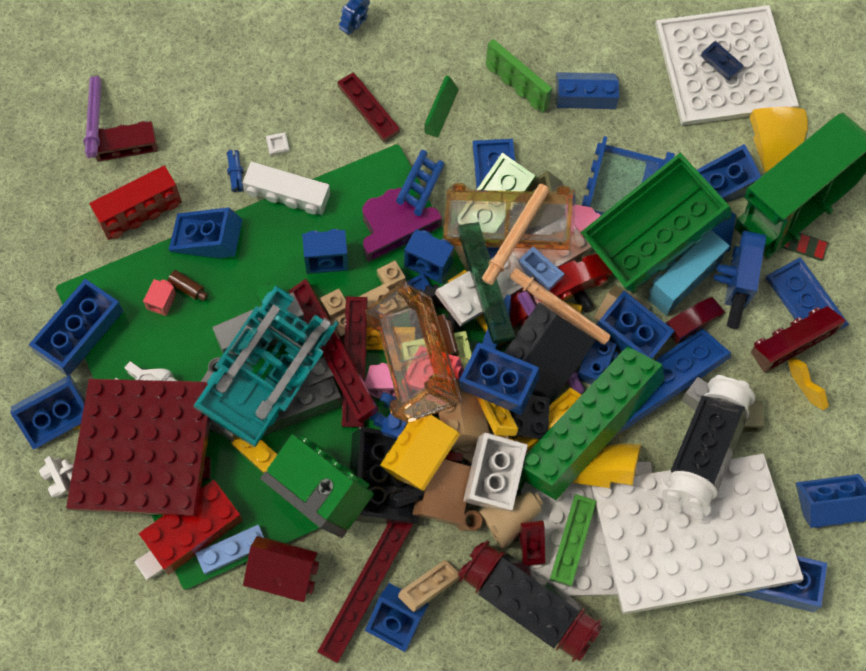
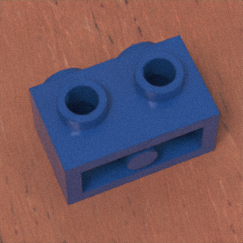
(597, 361)

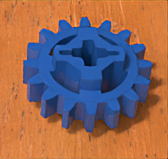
(353, 15)

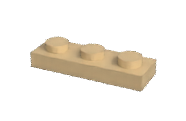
(429, 585)

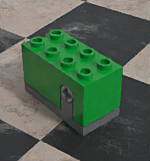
(318, 485)

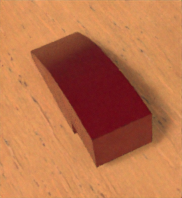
(694, 319)

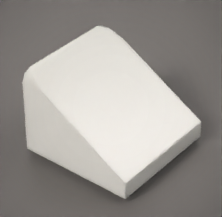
(149, 566)

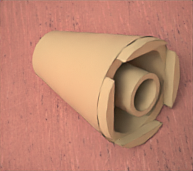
(506, 524)

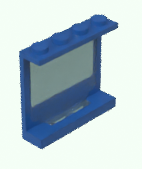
(618, 174)

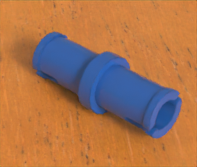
(235, 170)

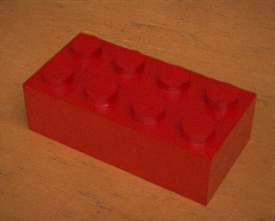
(136, 203)
(178, 538)

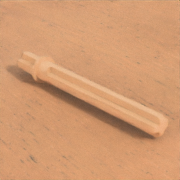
(514, 236)
(560, 306)

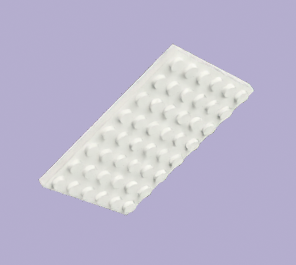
(677, 559)

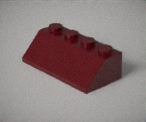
(796, 338)

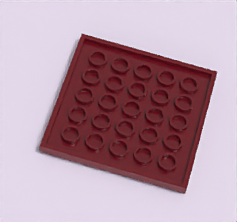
(140, 448)

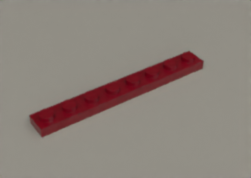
(337, 356)
(363, 591)

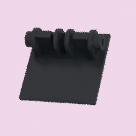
(534, 419)

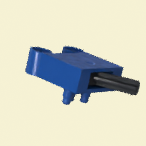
(743, 275)

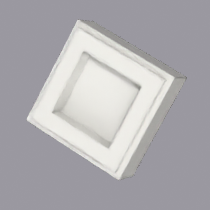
(277, 144)

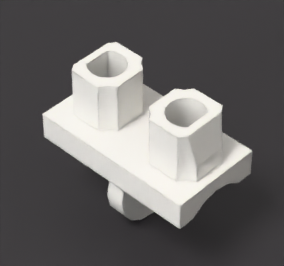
(61, 472)

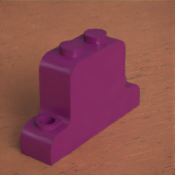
(393, 224)

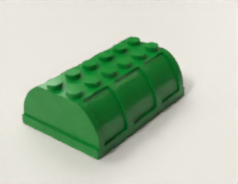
(656, 222)

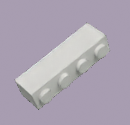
(286, 188)

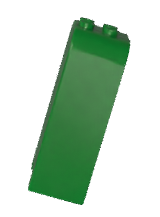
(805, 183)

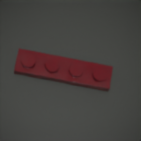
(368, 107)

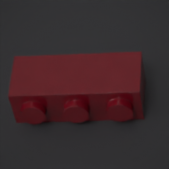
(126, 141)

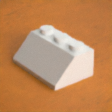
(495, 472)

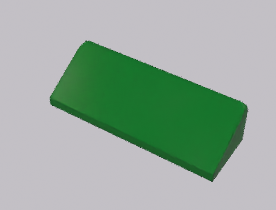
(441, 107)

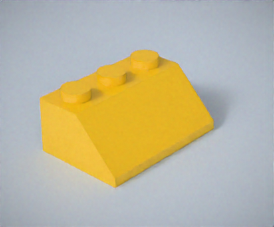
(420, 451)

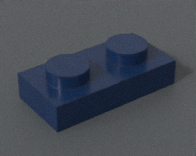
(722, 60)

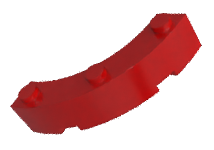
(577, 277)

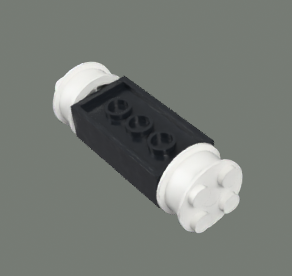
(708, 446)

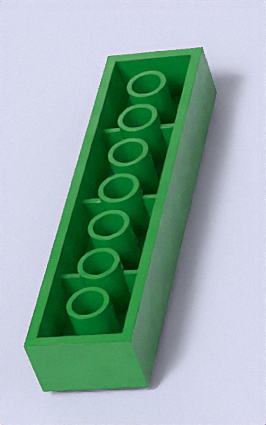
(591, 422)

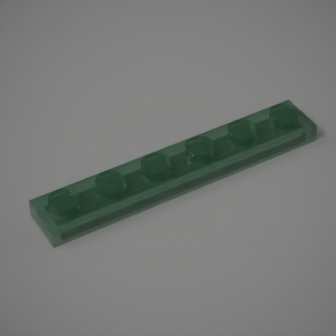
(488, 295)

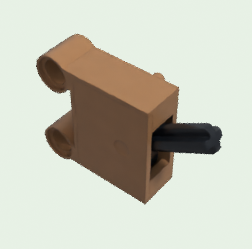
(443, 497)

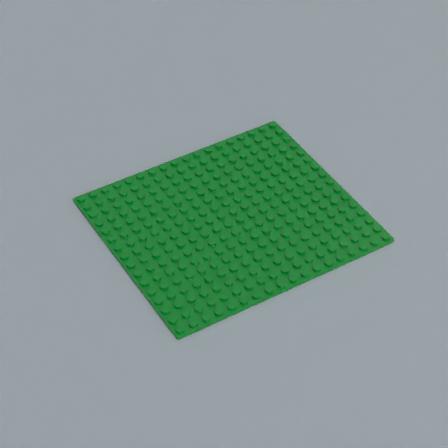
(185, 341)

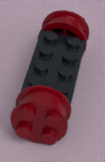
(530, 600)

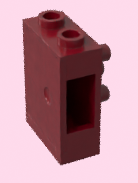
(281, 569)

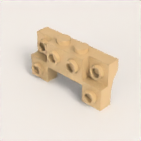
(335, 303)

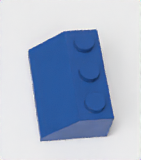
(587, 90)
(634, 326)
(49, 412)
(833, 500)

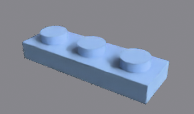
(228, 550)

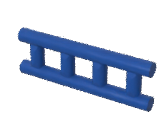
(411, 184)

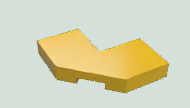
(813, 392)

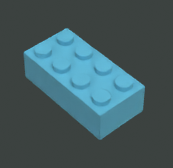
(687, 272)

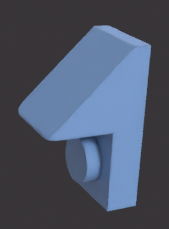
(540, 268)

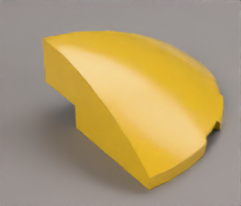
(777, 132)
(613, 464)

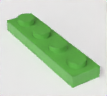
(572, 540)

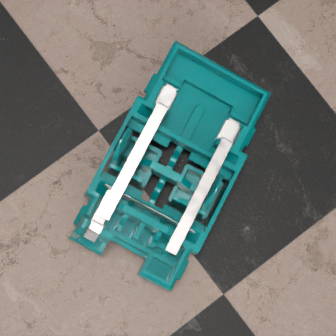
(243, 399)

